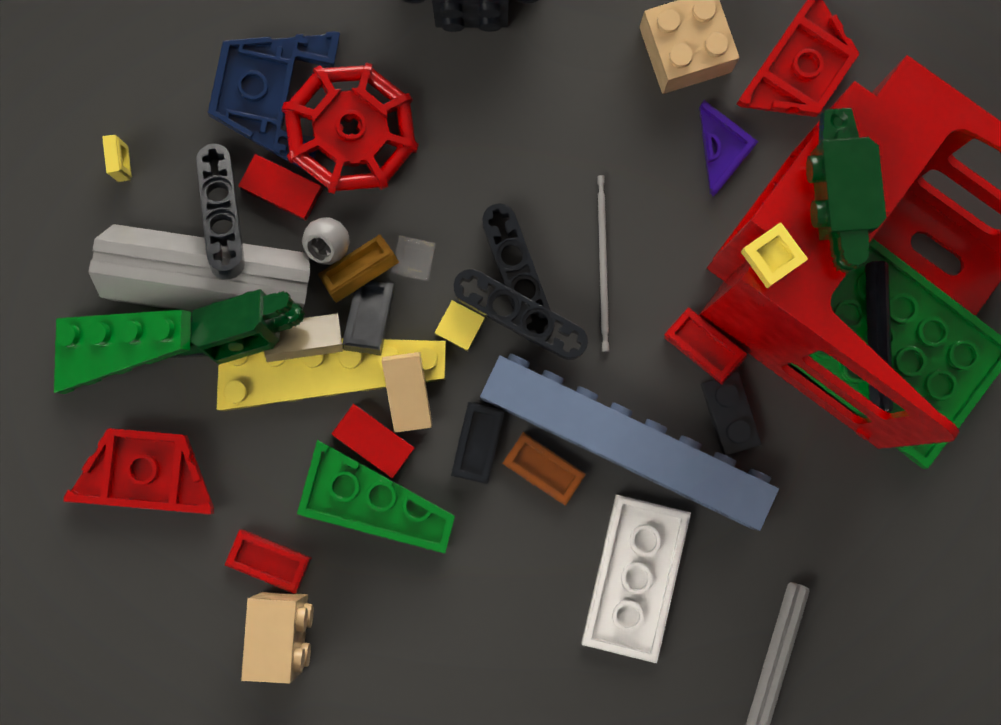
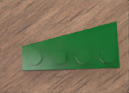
(114, 344)
(366, 501)

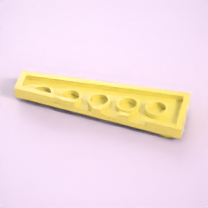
(257, 383)

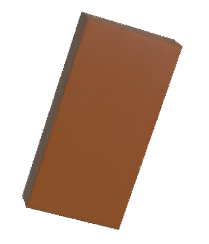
(544, 469)

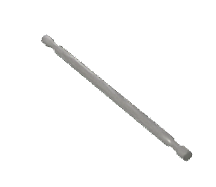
(603, 263)

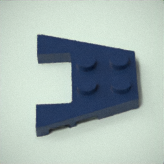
(256, 81)

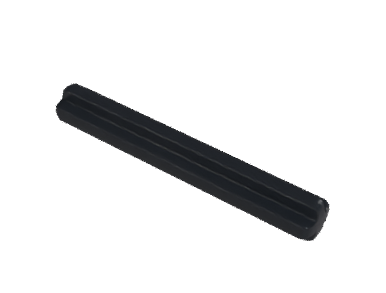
(879, 321)

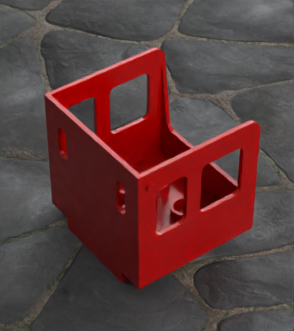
(918, 129)

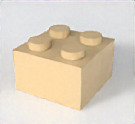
(688, 42)
(276, 637)

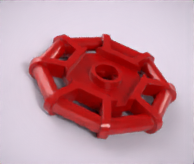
(343, 148)

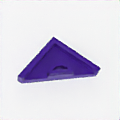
(724, 146)

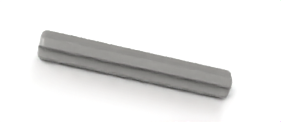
(778, 655)

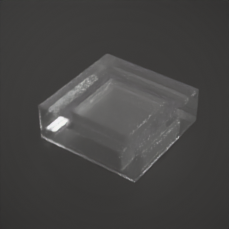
(414, 258)

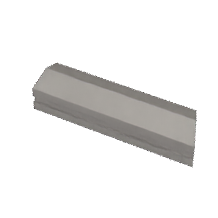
(175, 271)

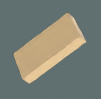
(407, 392)

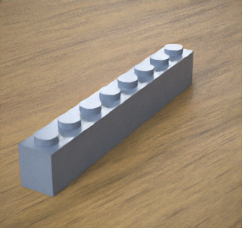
(630, 443)

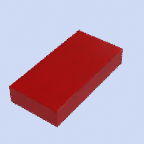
(280, 187)
(705, 345)
(373, 441)
(268, 561)

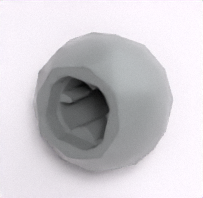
(325, 240)

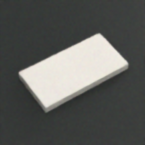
(636, 578)

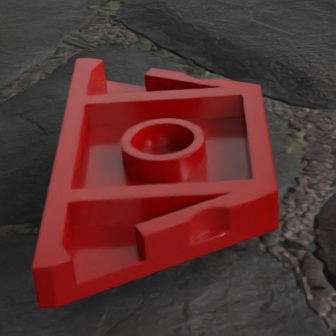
(803, 65)
(143, 473)

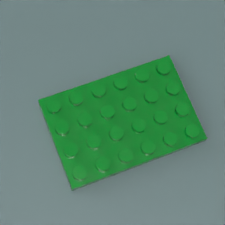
(933, 344)

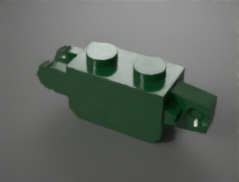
(846, 188)
(242, 325)

